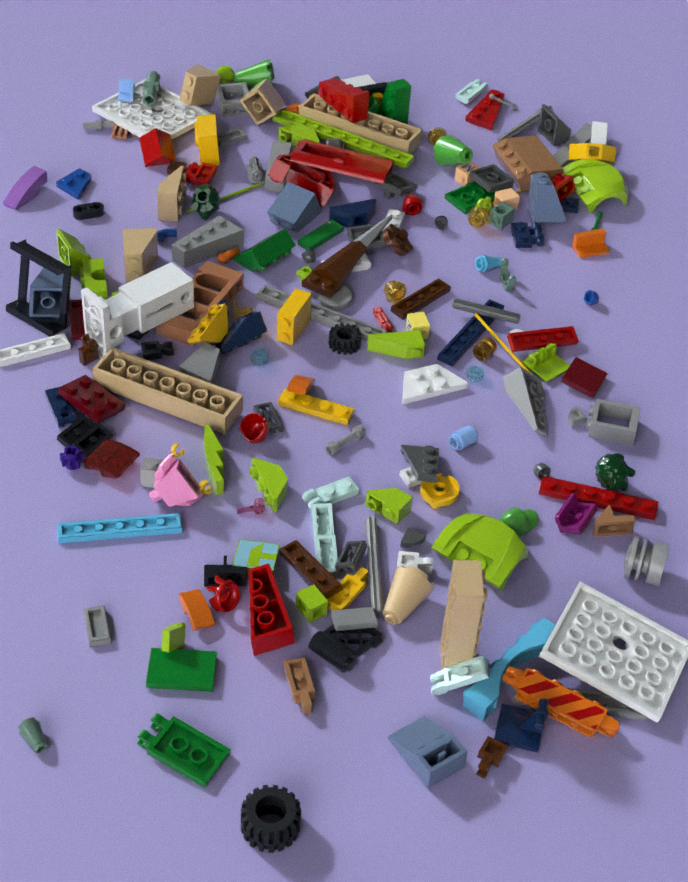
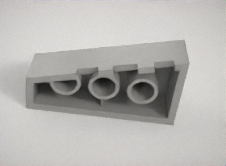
(206, 242)

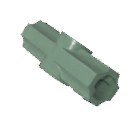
(151, 88)

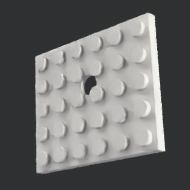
(140, 119)
(636, 676)

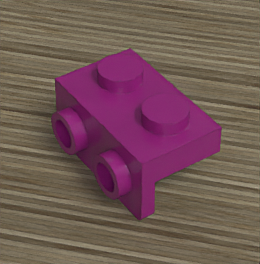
(574, 515)

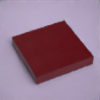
(584, 377)

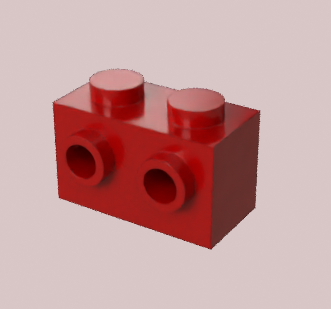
(563, 185)

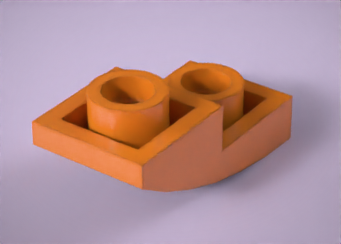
(300, 384)
(197, 609)

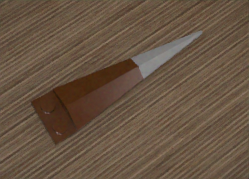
(333, 272)

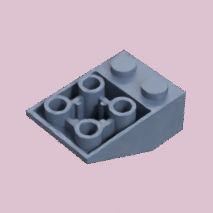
(429, 750)

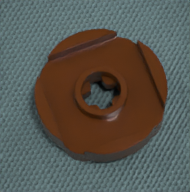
(398, 240)

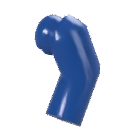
(166, 233)

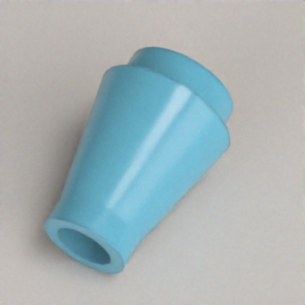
(486, 263)

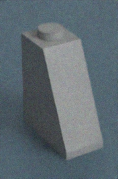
(202, 363)

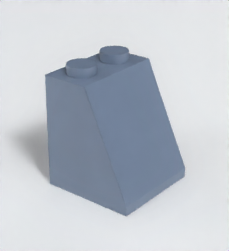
(543, 200)
(294, 208)
(46, 294)

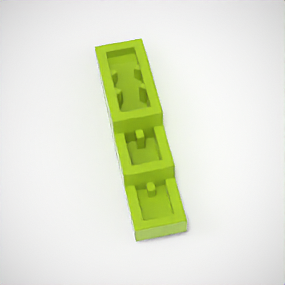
(214, 460)

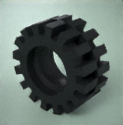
(339, 334)

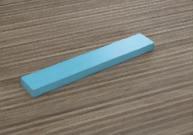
(119, 528)

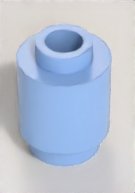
(463, 438)

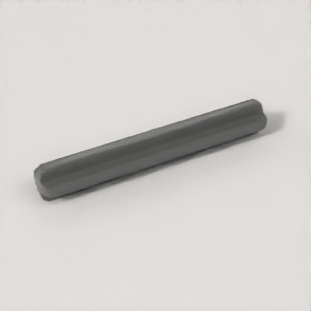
(486, 311)

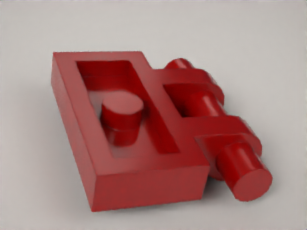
(200, 174)

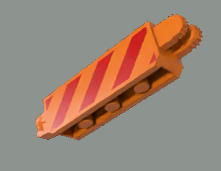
(564, 705)

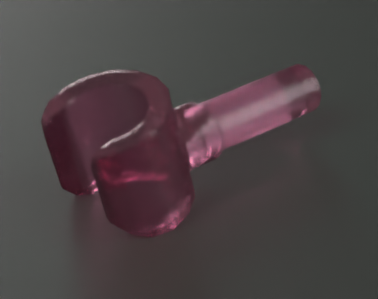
(257, 508)

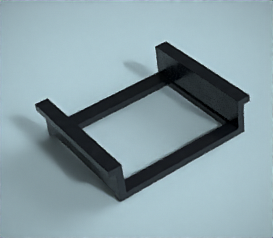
(20, 307)

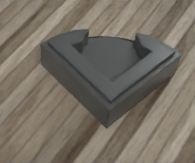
(412, 538)

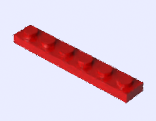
(601, 497)

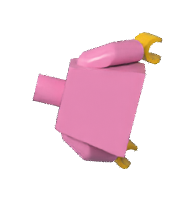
(175, 482)

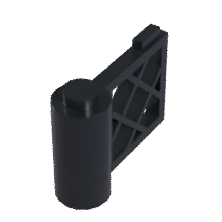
(336, 649)

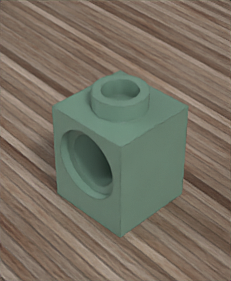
(501, 215)

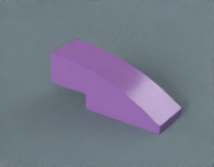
(26, 188)

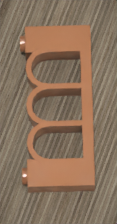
(209, 275)

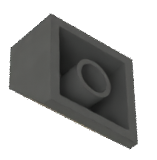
(553, 127)

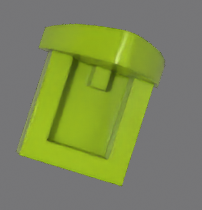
(173, 637)

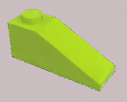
(398, 344)

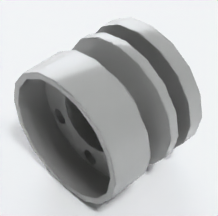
(646, 560)

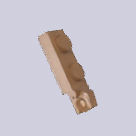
(300, 683)

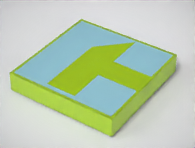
(255, 554)

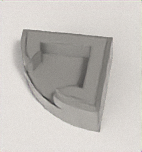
(576, 417)

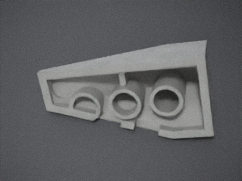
(527, 394)

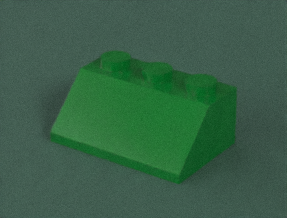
(266, 251)

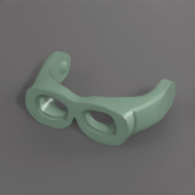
(508, 284)

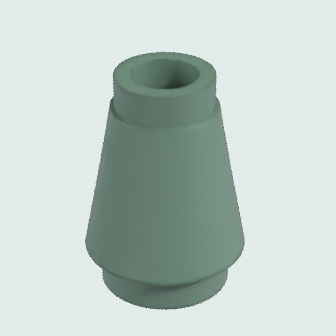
(33, 734)

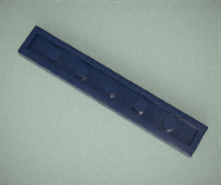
(466, 337)

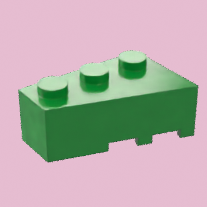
(396, 101)

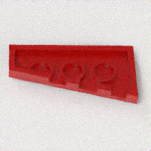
(486, 111)

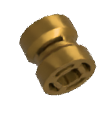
(484, 348)

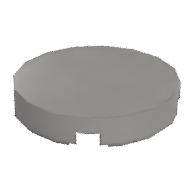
(338, 301)

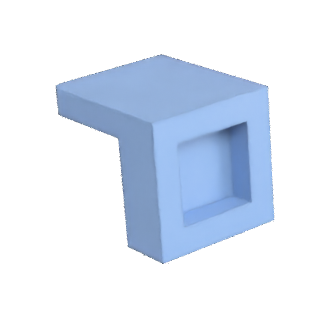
(126, 90)

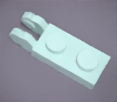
(471, 91)
(332, 492)
(459, 675)

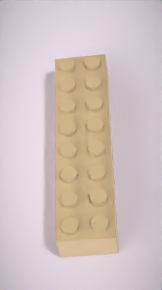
(375, 127)
(168, 390)

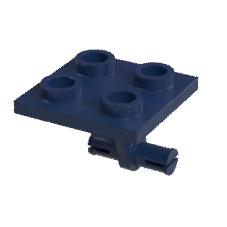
(522, 726)

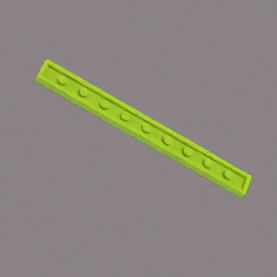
(351, 140)

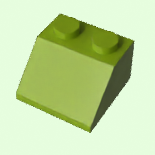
(71, 251)

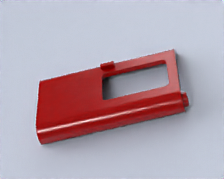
(341, 161)

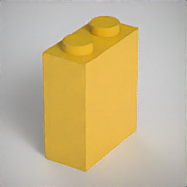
(293, 316)

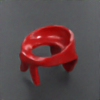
(224, 599)

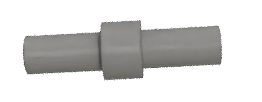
(98, 124)

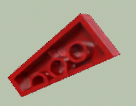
(345, 99)
(268, 615)

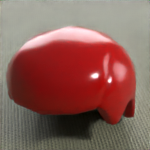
(254, 427)

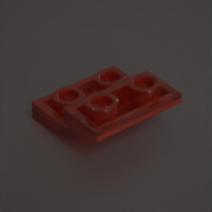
(111, 458)

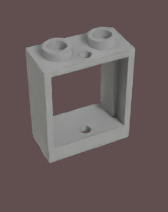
(228, 107)
(613, 432)

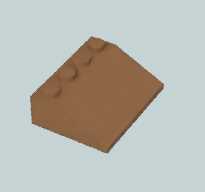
(525, 157)

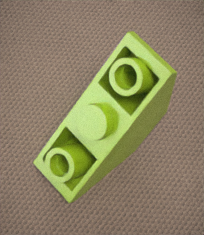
(296, 133)
(270, 481)

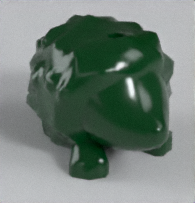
(205, 201)
(613, 472)

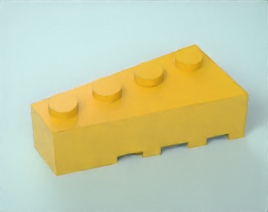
(207, 139)

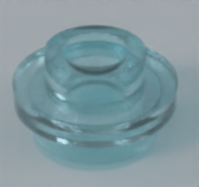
(259, 356)
(474, 373)

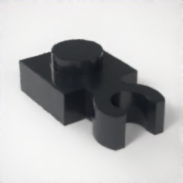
(154, 349)

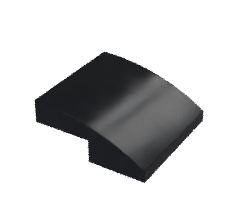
(84, 435)

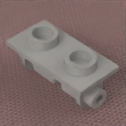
(255, 171)

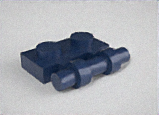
(526, 235)

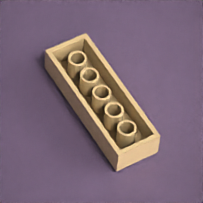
(463, 612)

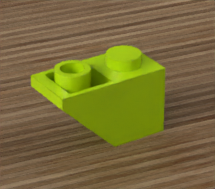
(389, 503)

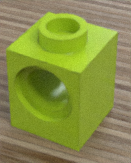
(311, 603)

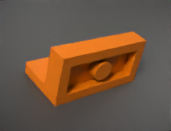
(590, 243)

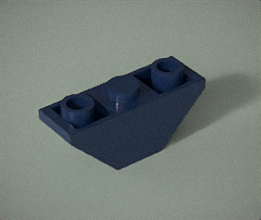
(353, 213)

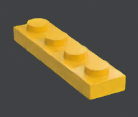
(316, 407)

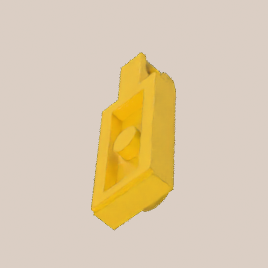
(352, 587)

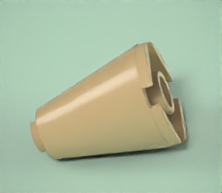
(406, 593)

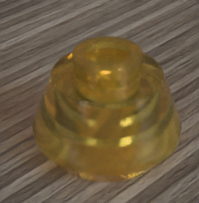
(435, 134)
(478, 217)
(394, 291)

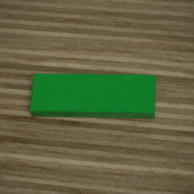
(320, 235)

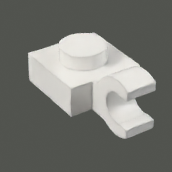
(413, 559)

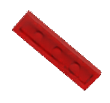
(541, 338)

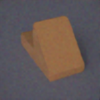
(608, 524)

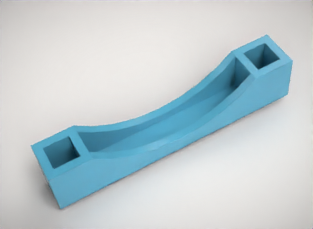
(484, 695)

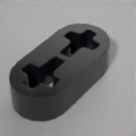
(88, 211)

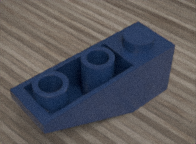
(243, 329)

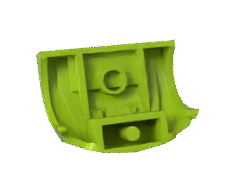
(596, 182)
(483, 540)

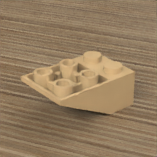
(172, 195)

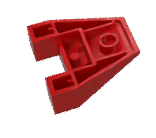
(304, 176)

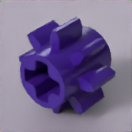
(72, 457)

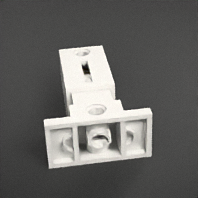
(137, 306)

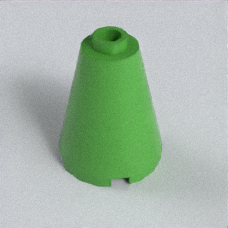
(255, 74)
(451, 151)

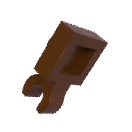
(88, 351)
(491, 753)

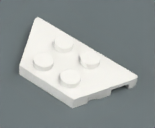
(429, 382)

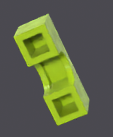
(94, 276)

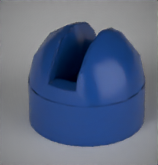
(591, 297)

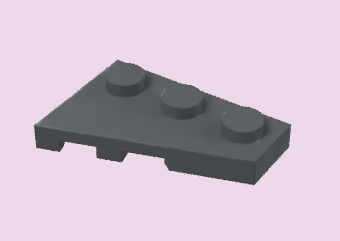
(422, 461)

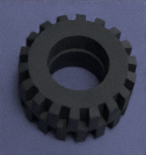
(270, 801)

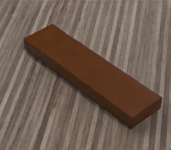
(420, 298)
(310, 569)

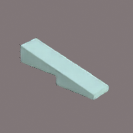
(324, 536)

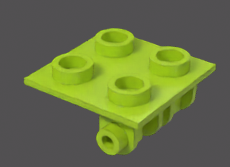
(546, 363)

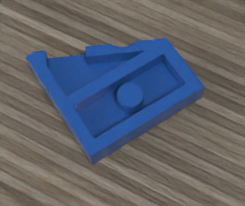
(74, 183)

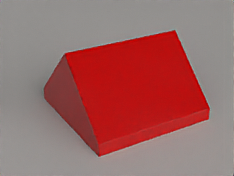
(157, 148)

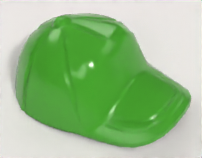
(520, 520)

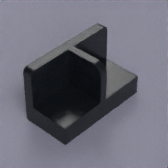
(225, 572)

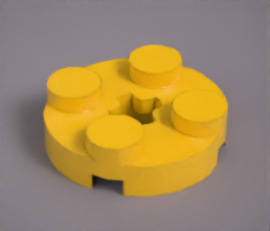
(440, 498)

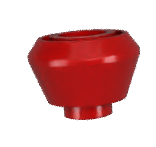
(412, 205)

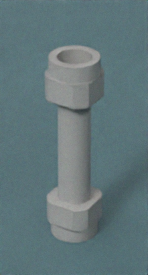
(356, 433)

